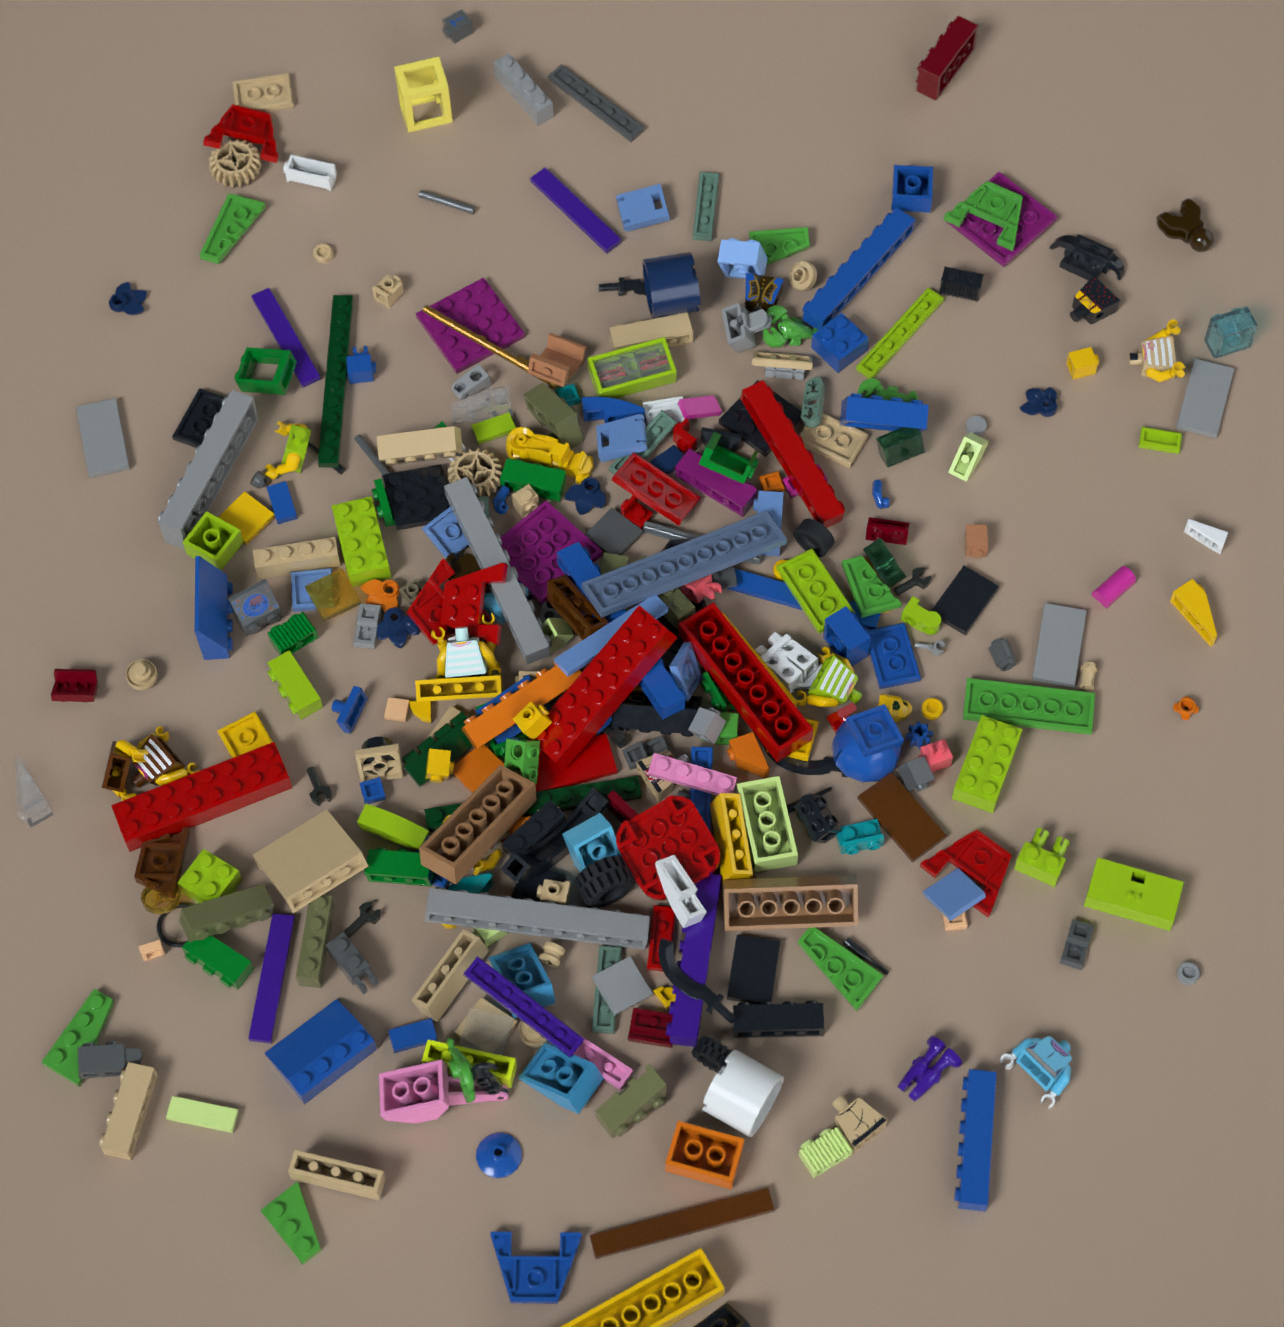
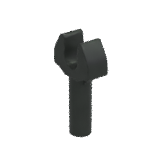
(915, 581)
(616, 735)
(318, 788)
(364, 918)

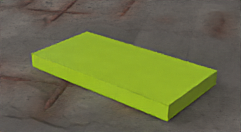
(813, 588)

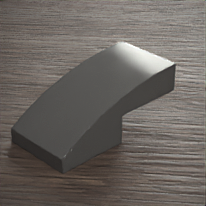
(641, 751)
(1076, 944)

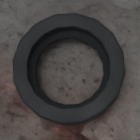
(814, 535)

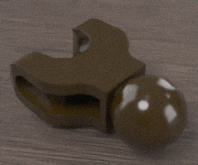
(1187, 227)

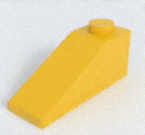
(1194, 606)

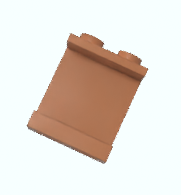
(558, 360)

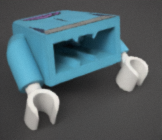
(1045, 1062)

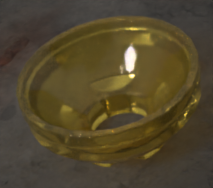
(151, 900)

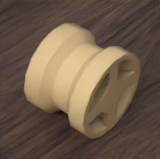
(551, 954)

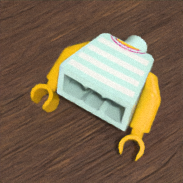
(465, 656)

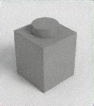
(707, 724)

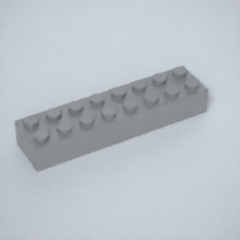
(209, 467)

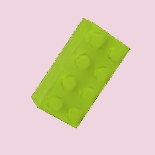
(361, 541)
(987, 764)

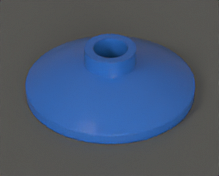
(501, 1165)

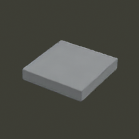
(622, 986)

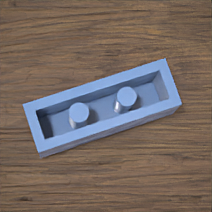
(773, 504)

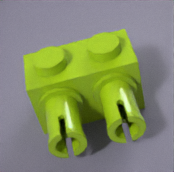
(1039, 862)

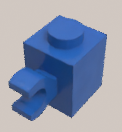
(360, 367)

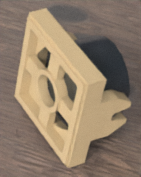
(378, 756)

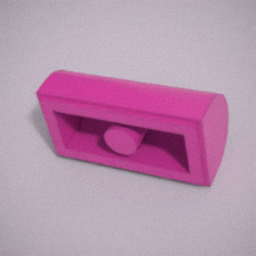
(1114, 586)

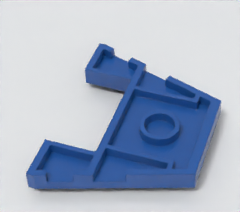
(535, 1277)

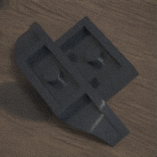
(1087, 257)

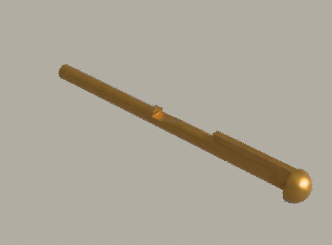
(481, 340)

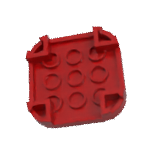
(665, 831)

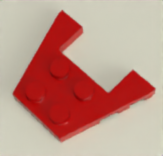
(245, 125)
(465, 600)
(427, 606)
(978, 859)

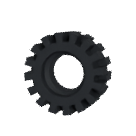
(710, 1053)

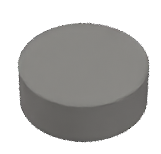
(976, 425)
(1188, 973)

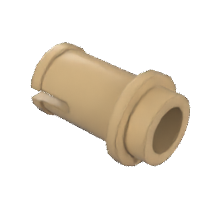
(1088, 674)

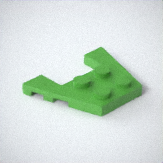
(994, 205)

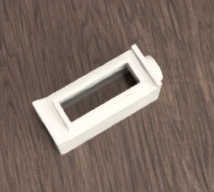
(310, 172)

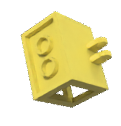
(420, 84)

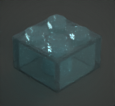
(1230, 332)

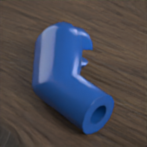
(877, 492)
(499, 500)

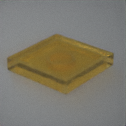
(332, 595)

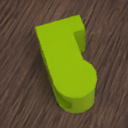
(920, 618)

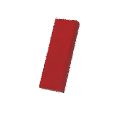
(661, 927)

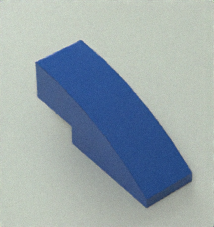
(608, 409)

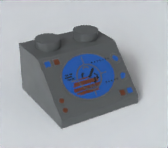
(255, 607)

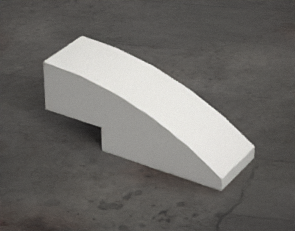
(680, 891)

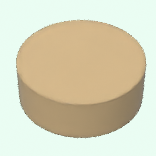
(322, 253)

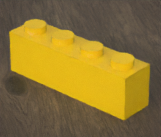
(458, 687)
(731, 836)

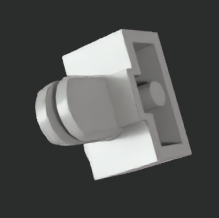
(742, 325)

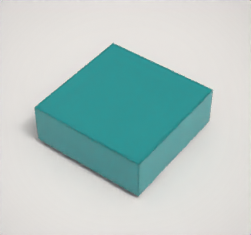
(569, 393)

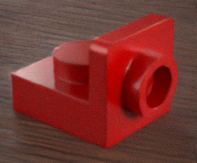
(635, 512)
(838, 717)

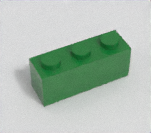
(545, 481)
(397, 868)
(219, 960)

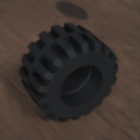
(604, 881)

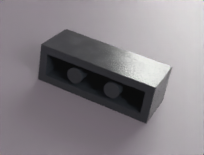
(535, 829)

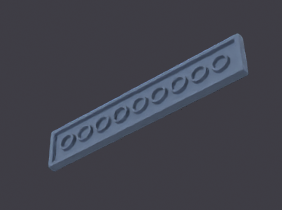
(683, 563)

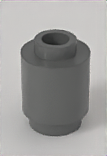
(1002, 654)

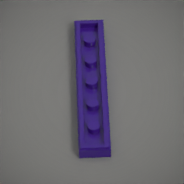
(575, 210)
(285, 336)
(271, 978)
(523, 1007)

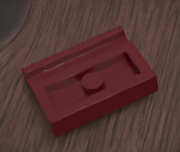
(620, 808)
(649, 1027)

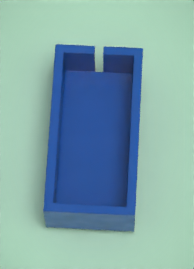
(883, 414)

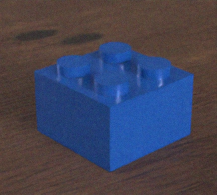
(912, 188)
(839, 342)
(847, 636)

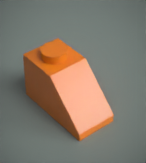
(748, 755)

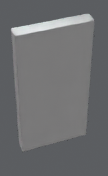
(1205, 398)
(102, 438)
(1059, 645)

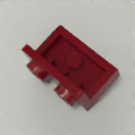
(888, 530)
(75, 685)

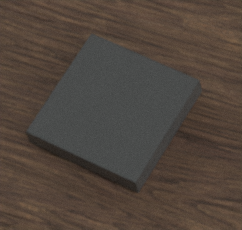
(614, 533)

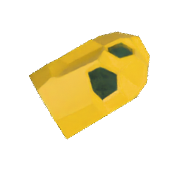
(897, 707)

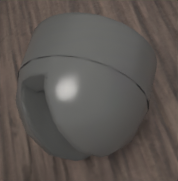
(259, 480)

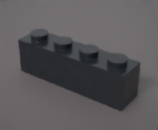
(778, 1019)

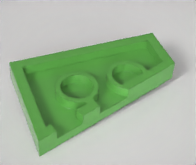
(781, 242)
(867, 589)
(292, 1223)

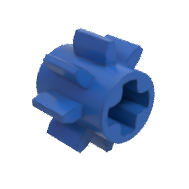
(917, 740)

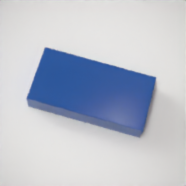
(281, 502)
(412, 1035)

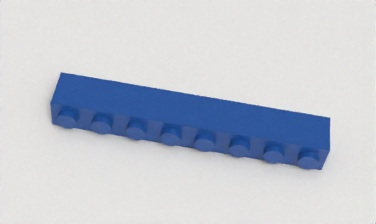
(858, 269)

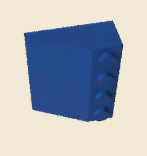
(212, 610)
(321, 1051)

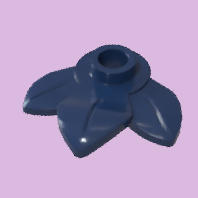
(129, 299)
(1040, 402)
(585, 498)
(398, 629)

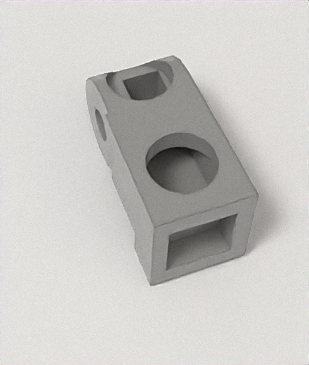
(471, 383)

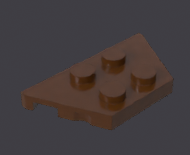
(162, 862)

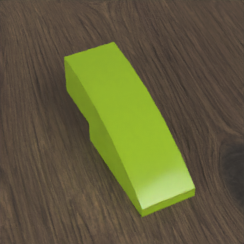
(392, 827)

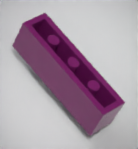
(721, 488)

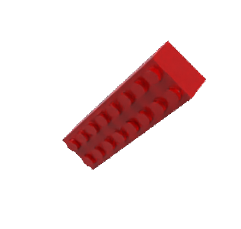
(746, 682)
(604, 685)
(202, 796)

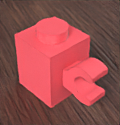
(700, 588)
(937, 755)

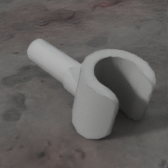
(931, 647)

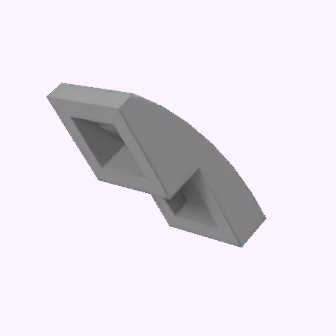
(367, 624)

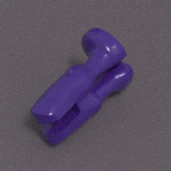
(925, 1076)

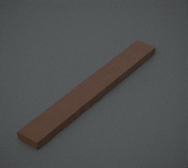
(682, 1223)

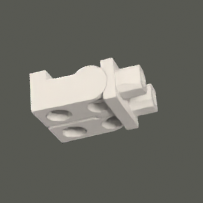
(788, 660)

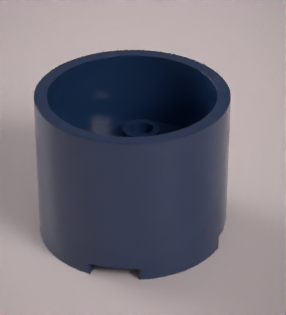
(671, 285)

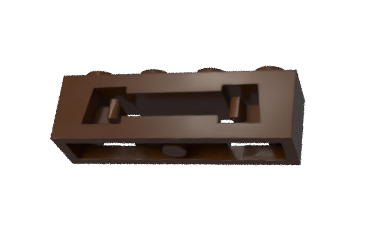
(573, 607)

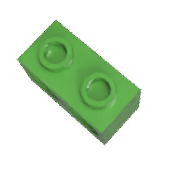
(523, 757)

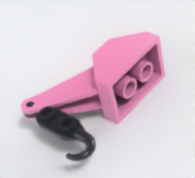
(427, 1091)

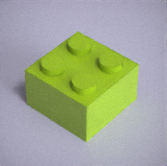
(213, 540)
(209, 878)

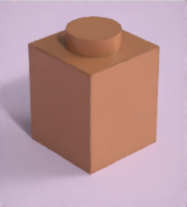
(976, 541)

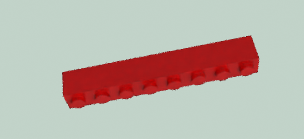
(792, 454)

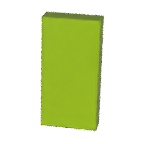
(493, 428)
(1160, 440)

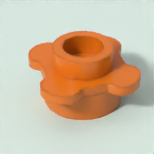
(1186, 702)

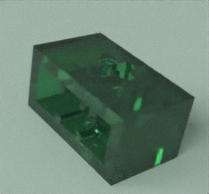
(900, 445)
(884, 562)

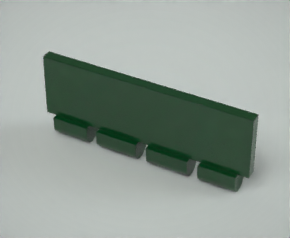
(448, 739)

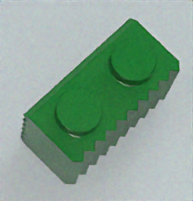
(293, 634)

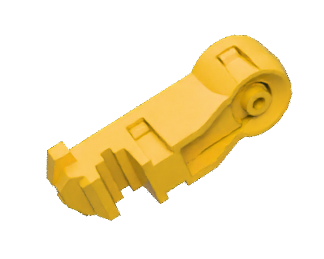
(548, 452)

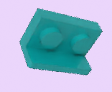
(860, 837)

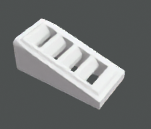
(1207, 535)

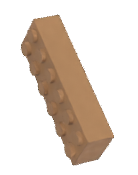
(477, 824)
(790, 902)

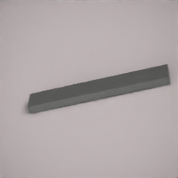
(596, 103)

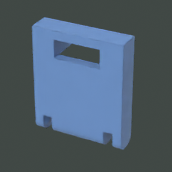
(639, 210)
(624, 437)

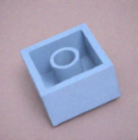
(741, 257)

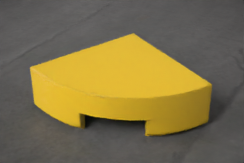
(421, 710)
(665, 995)

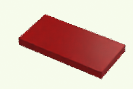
(656, 489)
(591, 763)

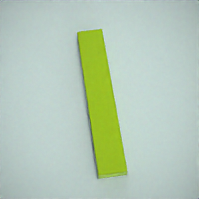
(899, 333)

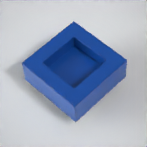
(372, 791)

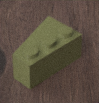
(555, 414)
(632, 1103)

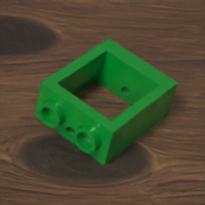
(282, 377)

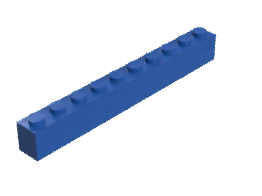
(657, 683)

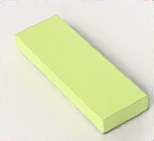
(202, 1114)

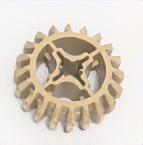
(247, 163)
(485, 479)

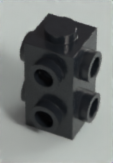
(817, 818)

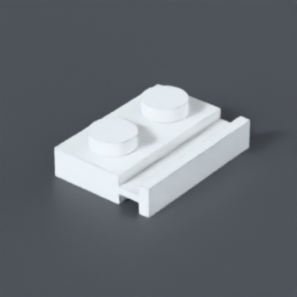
(668, 405)

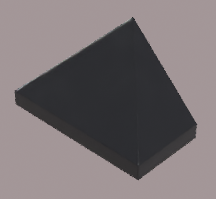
(727, 440)

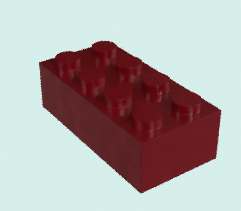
(946, 57)

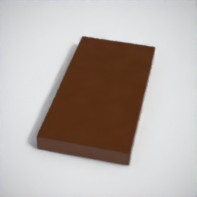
(902, 817)

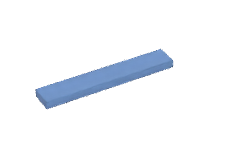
(587, 649)

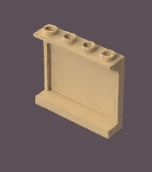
(310, 860)

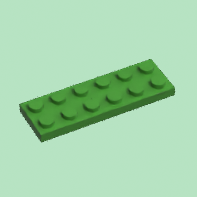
(1029, 706)

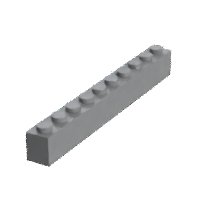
(488, 552)
(537, 918)

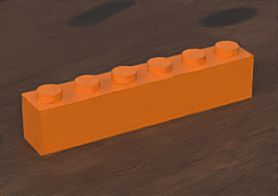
(500, 717)

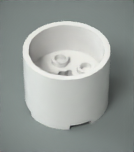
(742, 1093)

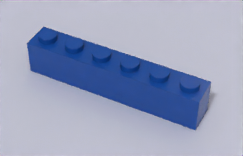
(977, 1140)

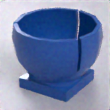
(867, 745)

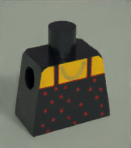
(1094, 302)

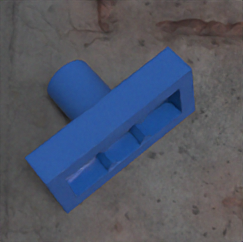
(350, 709)

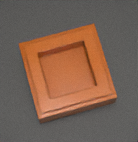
(772, 482)

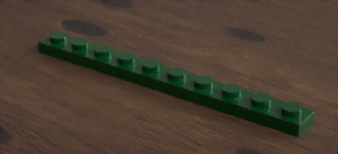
(335, 381)
(564, 798)

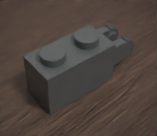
(350, 961)
(105, 1059)

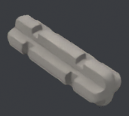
(784, 373)

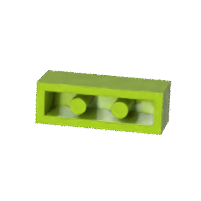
(294, 685)

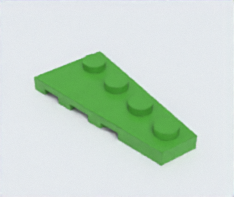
(232, 222)
(842, 968)
(82, 1029)

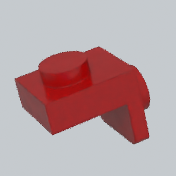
(682, 437)

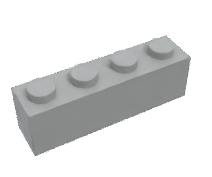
(523, 89)

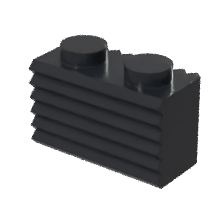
(961, 283)

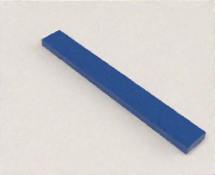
(779, 593)

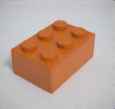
(704, 1155)

